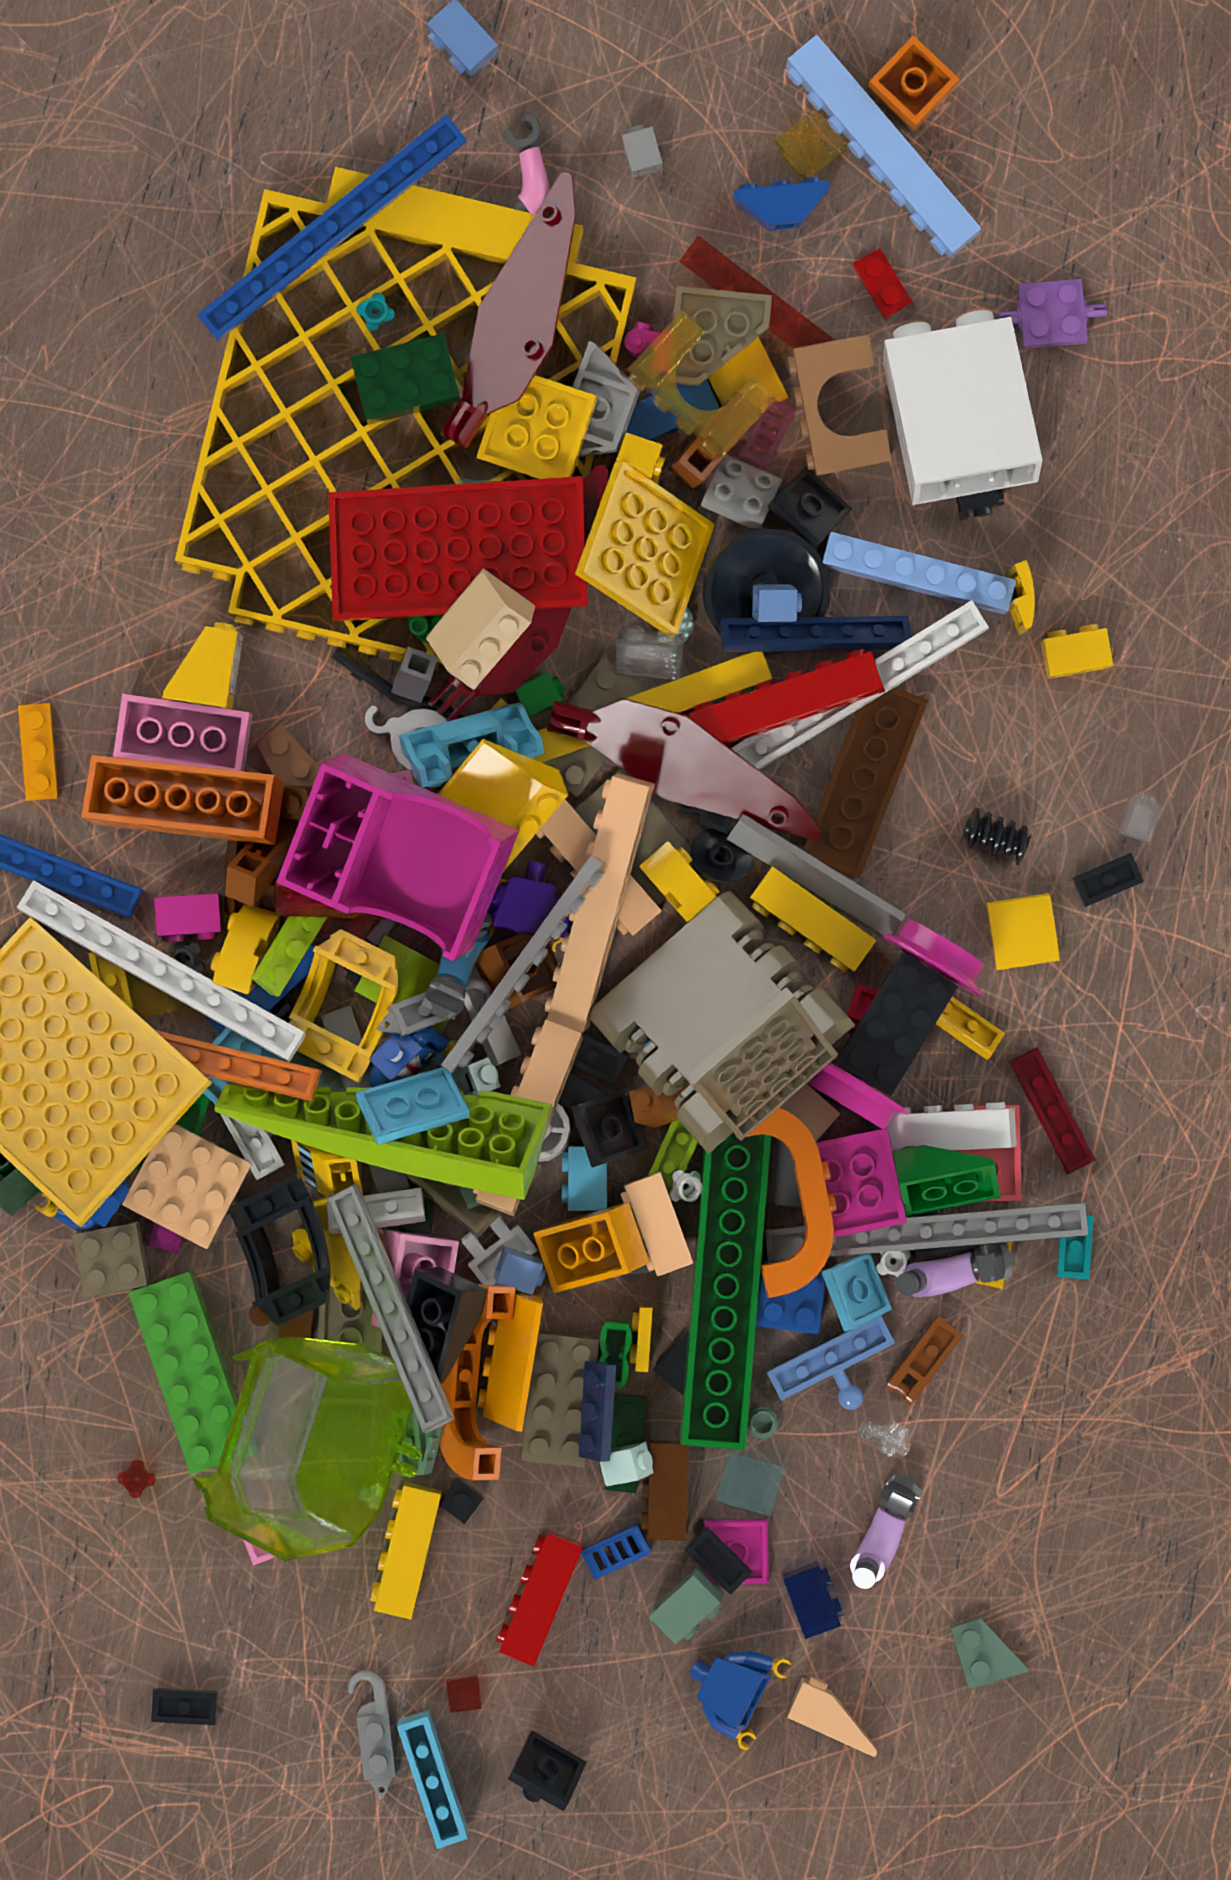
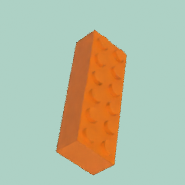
(183, 799)

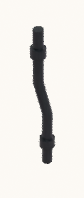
(361, 671)

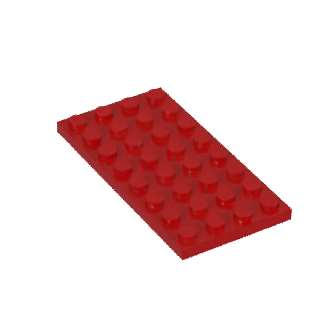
(426, 544)

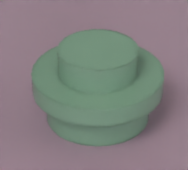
(762, 1422)

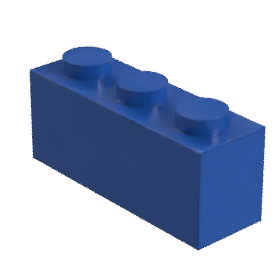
(653, 424)

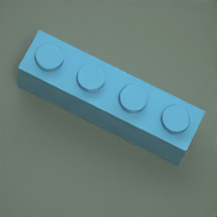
(433, 1779)

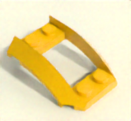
(364, 960)

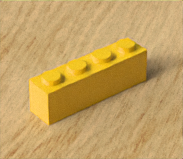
(812, 919)
(407, 1550)

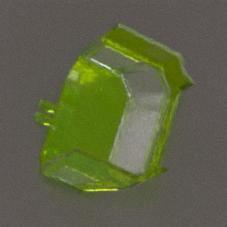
(310, 1447)

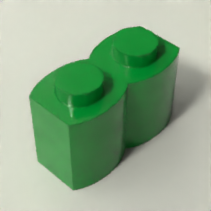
(615, 1344)

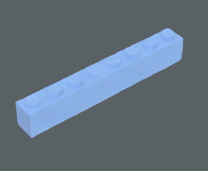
(882, 146)

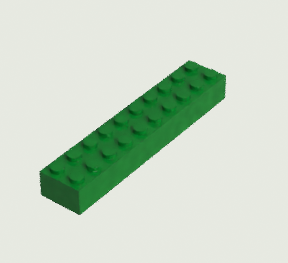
(725, 1293)

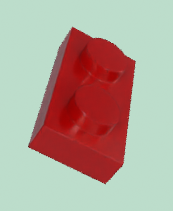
(882, 283)

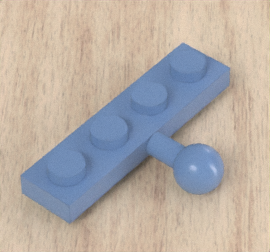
(831, 1359)

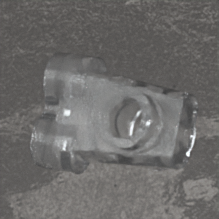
(891, 1438)

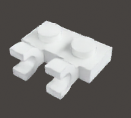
(486, 1259)

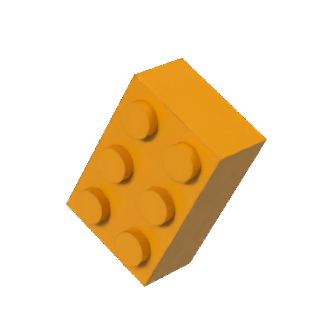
(591, 1247)

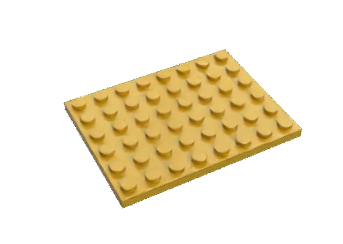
(79, 1076)

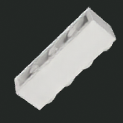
(955, 1129)

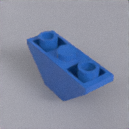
(782, 203)

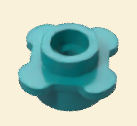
(376, 302)

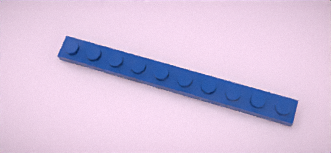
(332, 228)

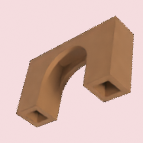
(813, 367)

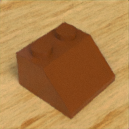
(497, 960)

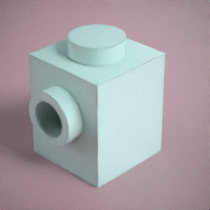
(627, 1464)

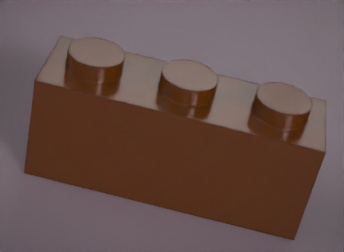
(666, 1492)

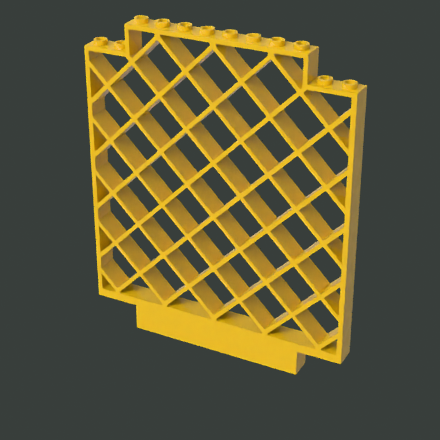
(416, 217)

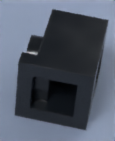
(979, 503)

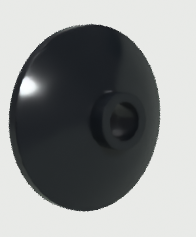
(714, 846)

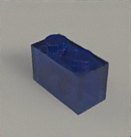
(812, 1600)

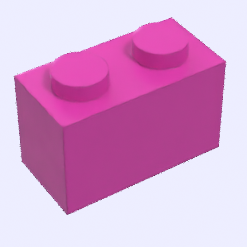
(189, 915)

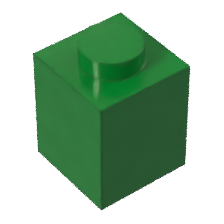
(540, 694)

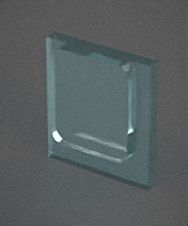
(750, 1483)

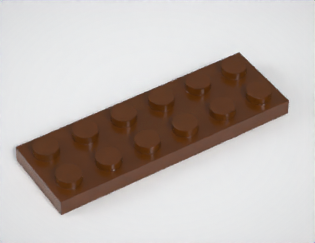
(865, 780)

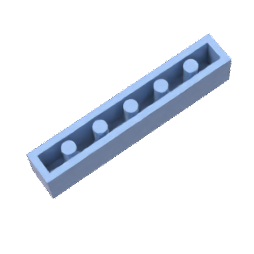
(918, 573)

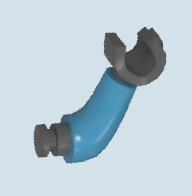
(448, 989)

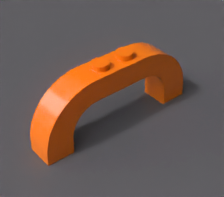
(806, 1263)
(461, 1440)

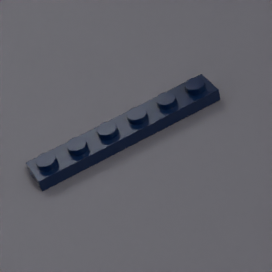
(814, 634)

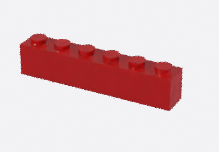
(792, 699)

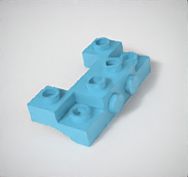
(448, 744)

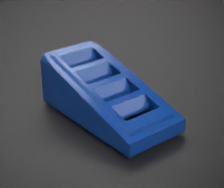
(635, 1531)

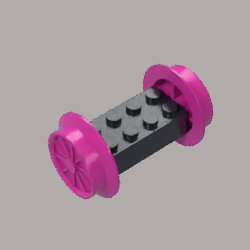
(897, 1022)

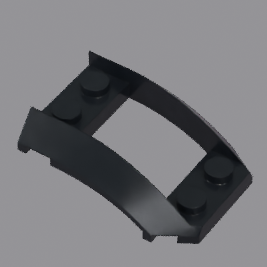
(249, 1219)

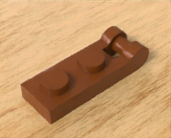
(924, 1359)

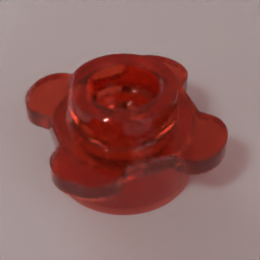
(127, 1478)

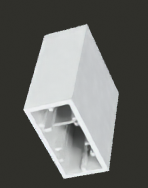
(961, 407)

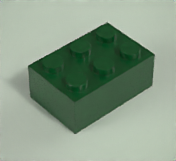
(405, 379)

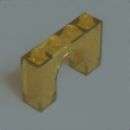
(656, 372)

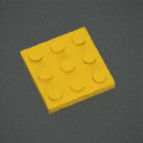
(540, 431)

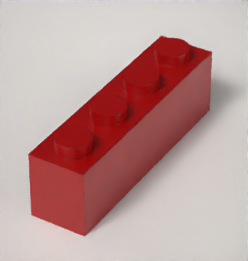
(540, 1597)

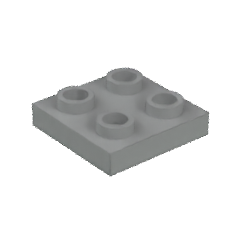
(741, 492)

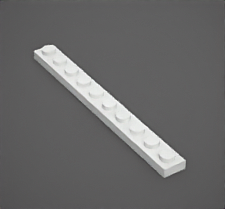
(893, 668)
(161, 971)

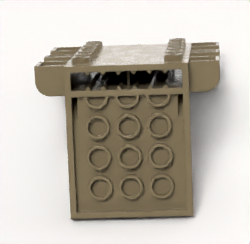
(722, 1023)

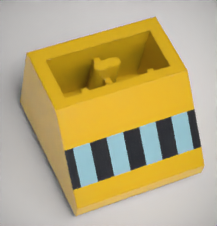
(325, 1170)

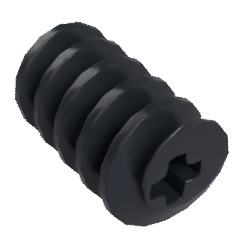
(996, 835)

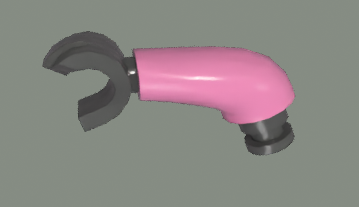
(533, 170)

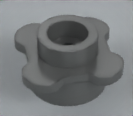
(183, 952)

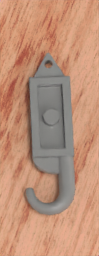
(411, 1016)
(375, 1734)

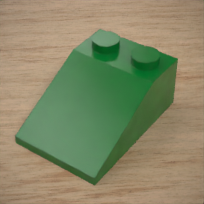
(943, 1178)

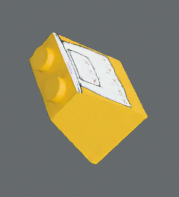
(209, 669)

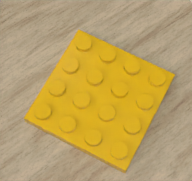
(645, 548)

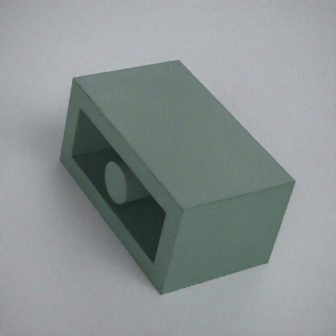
(687, 1606)

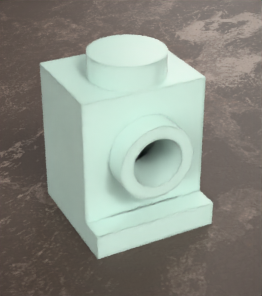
(481, 1074)

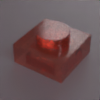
(464, 1693)

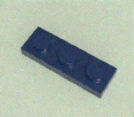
(597, 1410)

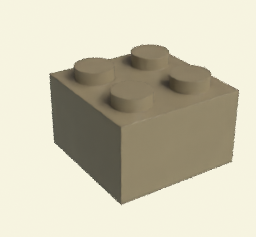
(111, 1259)

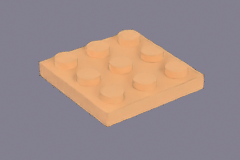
(187, 1185)

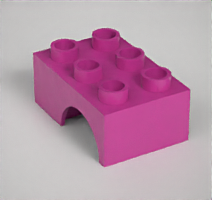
(397, 853)

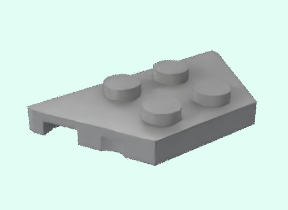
(614, 405)

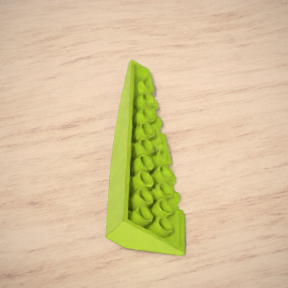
(486, 1152)

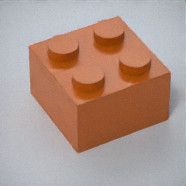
(913, 84)

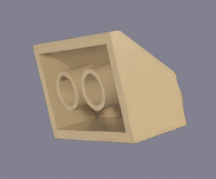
(480, 628)

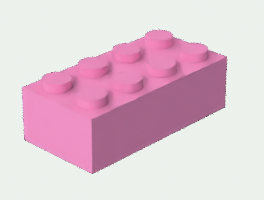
(182, 733)

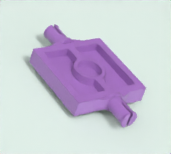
(1053, 313)

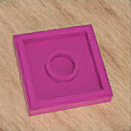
(748, 1541)

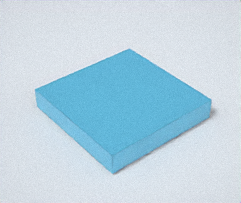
(856, 1291)

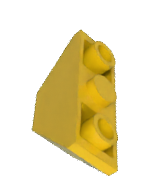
(342, 1269)

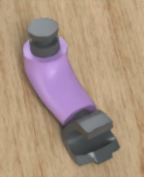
(949, 1274)
(885, 1532)

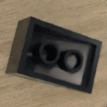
(445, 1314)

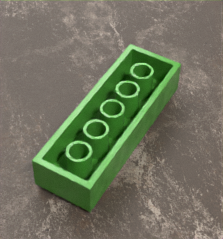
(187, 1366)

